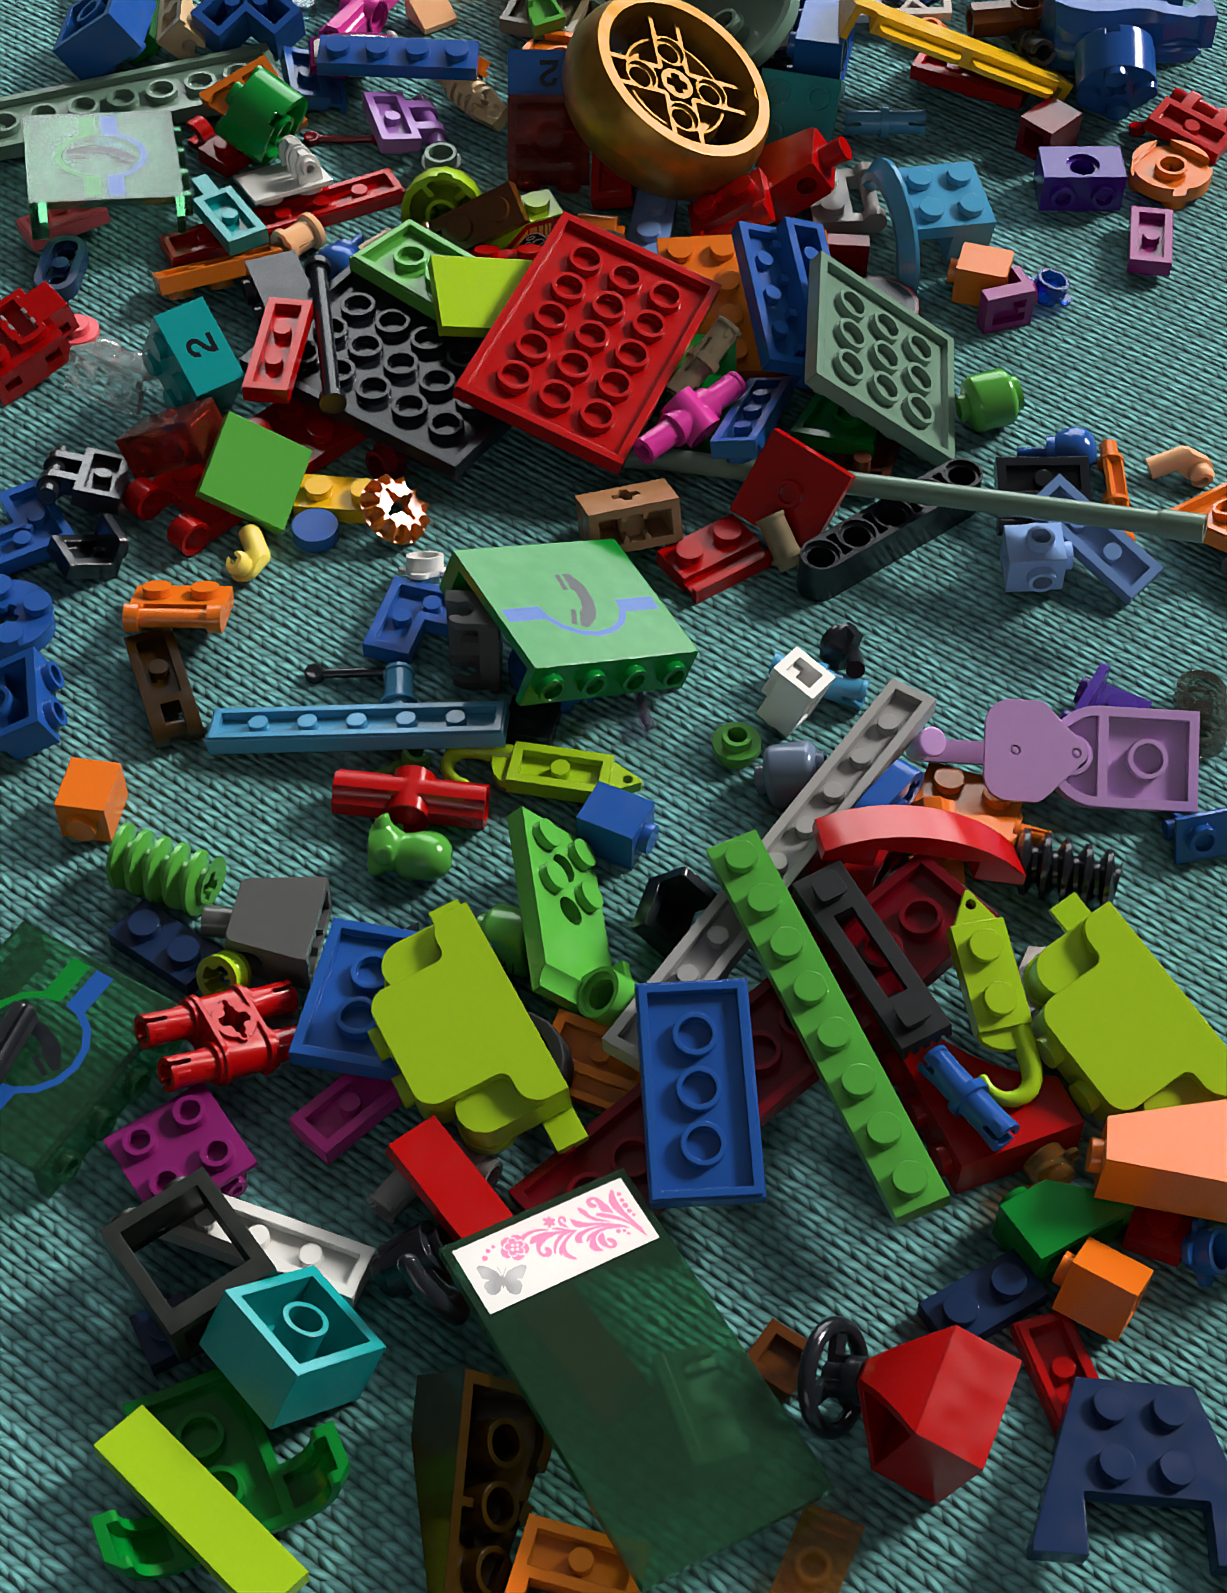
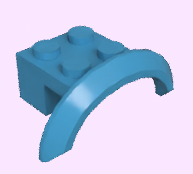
(931, 203)

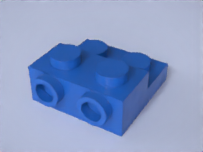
(29, 703)

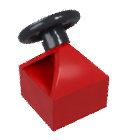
(922, 1404)

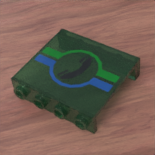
(104, 163)
(79, 1058)

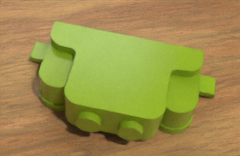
(1118, 1019)
(467, 1039)

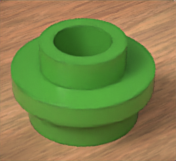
(736, 744)

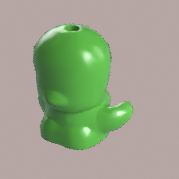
(412, 855)

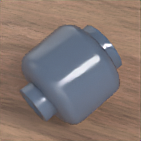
(787, 771)

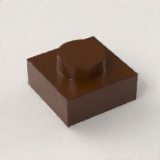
(778, 1359)

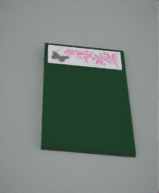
(635, 1378)

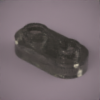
(1211, 702)

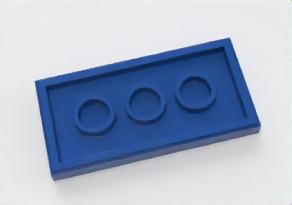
(699, 1094)

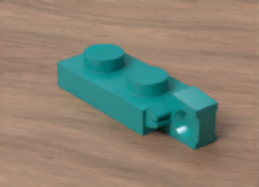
(227, 216)

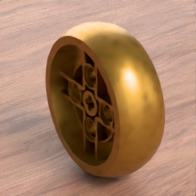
(665, 97)

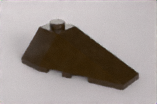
(473, 1476)

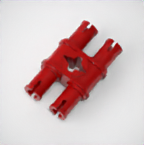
(225, 1033)

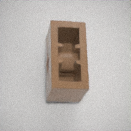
(632, 514)

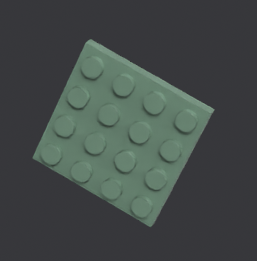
(880, 361)

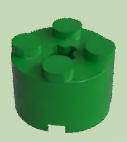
(261, 115)

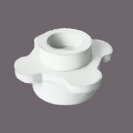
(424, 566)

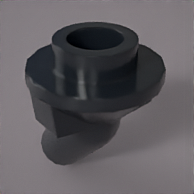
(842, 650)

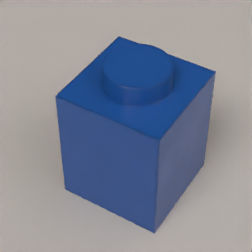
(617, 825)

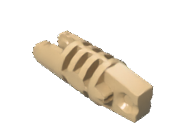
(477, 101)

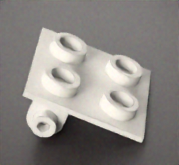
(296, 174)

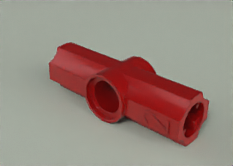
(411, 798)

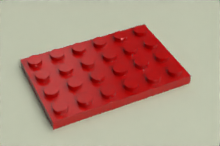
(588, 342)

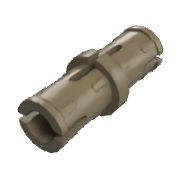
(704, 357)

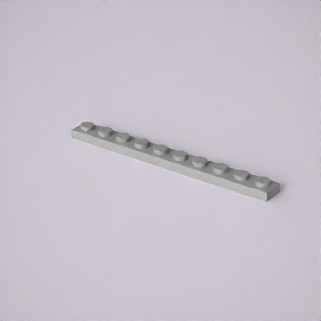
(864, 754)

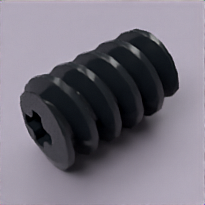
(1067, 872)

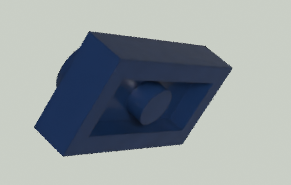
(162, 945)
(986, 1298)

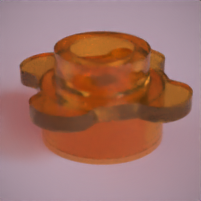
(1052, 1163)

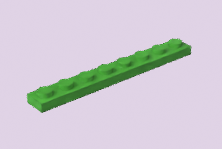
(828, 1030)

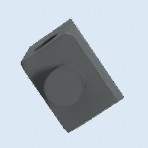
(275, 926)

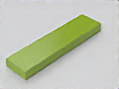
(198, 1508)

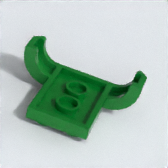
(234, 1447)

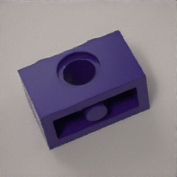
(1079, 178)

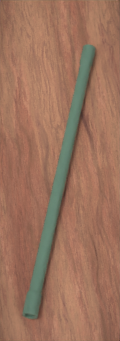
(1162, 523)

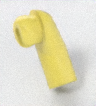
(253, 559)

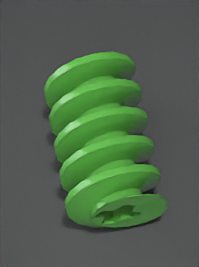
(163, 872)

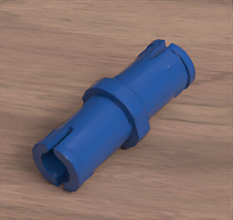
(968, 1097)

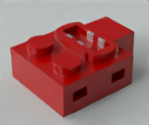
(32, 338)

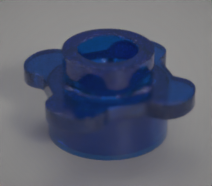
(1052, 288)

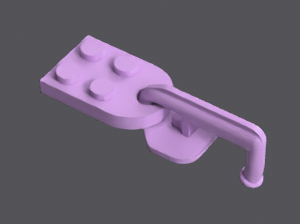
(1125, 755)

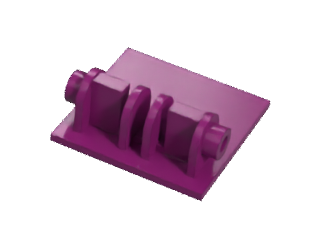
(178, 1141)

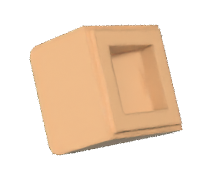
(430, 14)

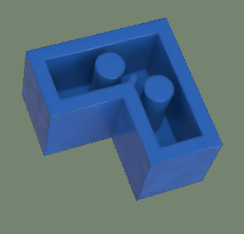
(232, 22)

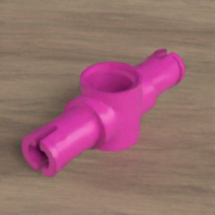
(689, 417)

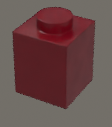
(1048, 125)

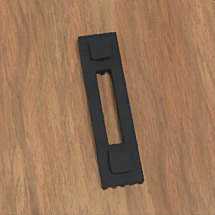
(906, 1018)

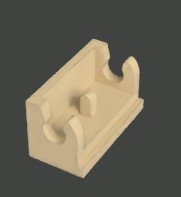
(177, 30)

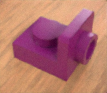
(1007, 304)

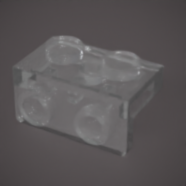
(109, 375)

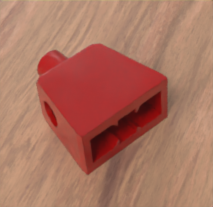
(801, 170)

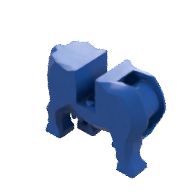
(1175, 29)

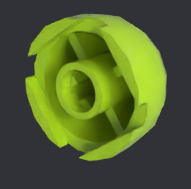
(437, 193)

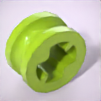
(234, 963)

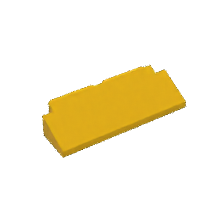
(954, 48)

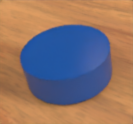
(315, 530)

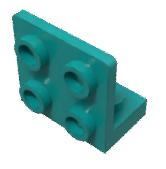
(801, 103)

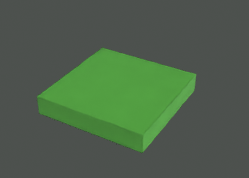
(253, 473)

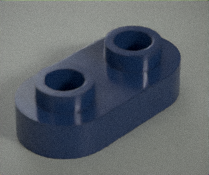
(63, 265)

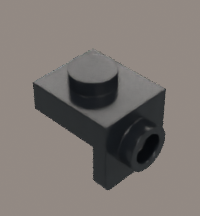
(90, 554)
(670, 907)

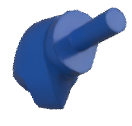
(339, 253)
(1067, 442)

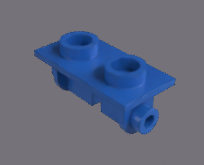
(1197, 835)

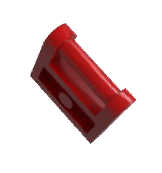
(741, 200)

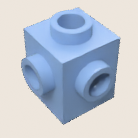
(1034, 557)

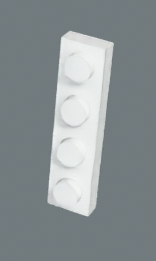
(287, 1244)

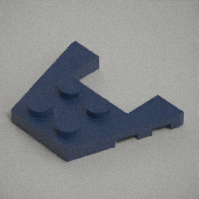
(1131, 1449)

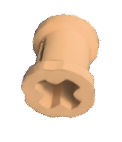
(301, 236)

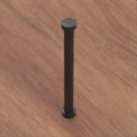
(332, 398)

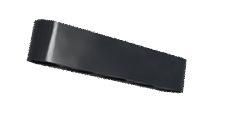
(879, 536)

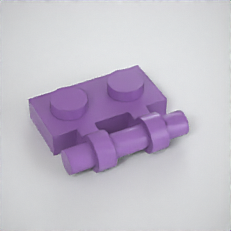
(402, 123)

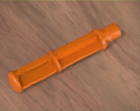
(1112, 465)

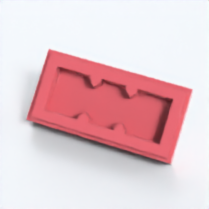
(64, 222)

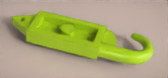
(545, 770)
(995, 995)

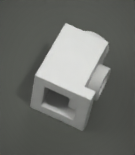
(793, 691)

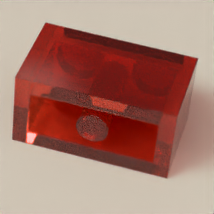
(171, 439)

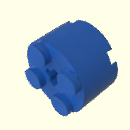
(1115, 71)

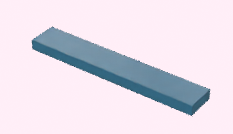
(358, 727)

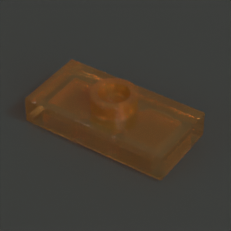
(818, 1553)

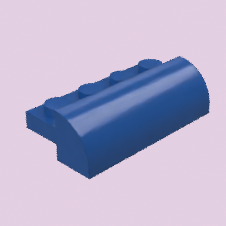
(776, 288)

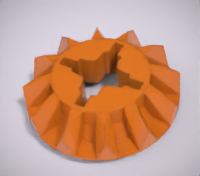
(401, 527)

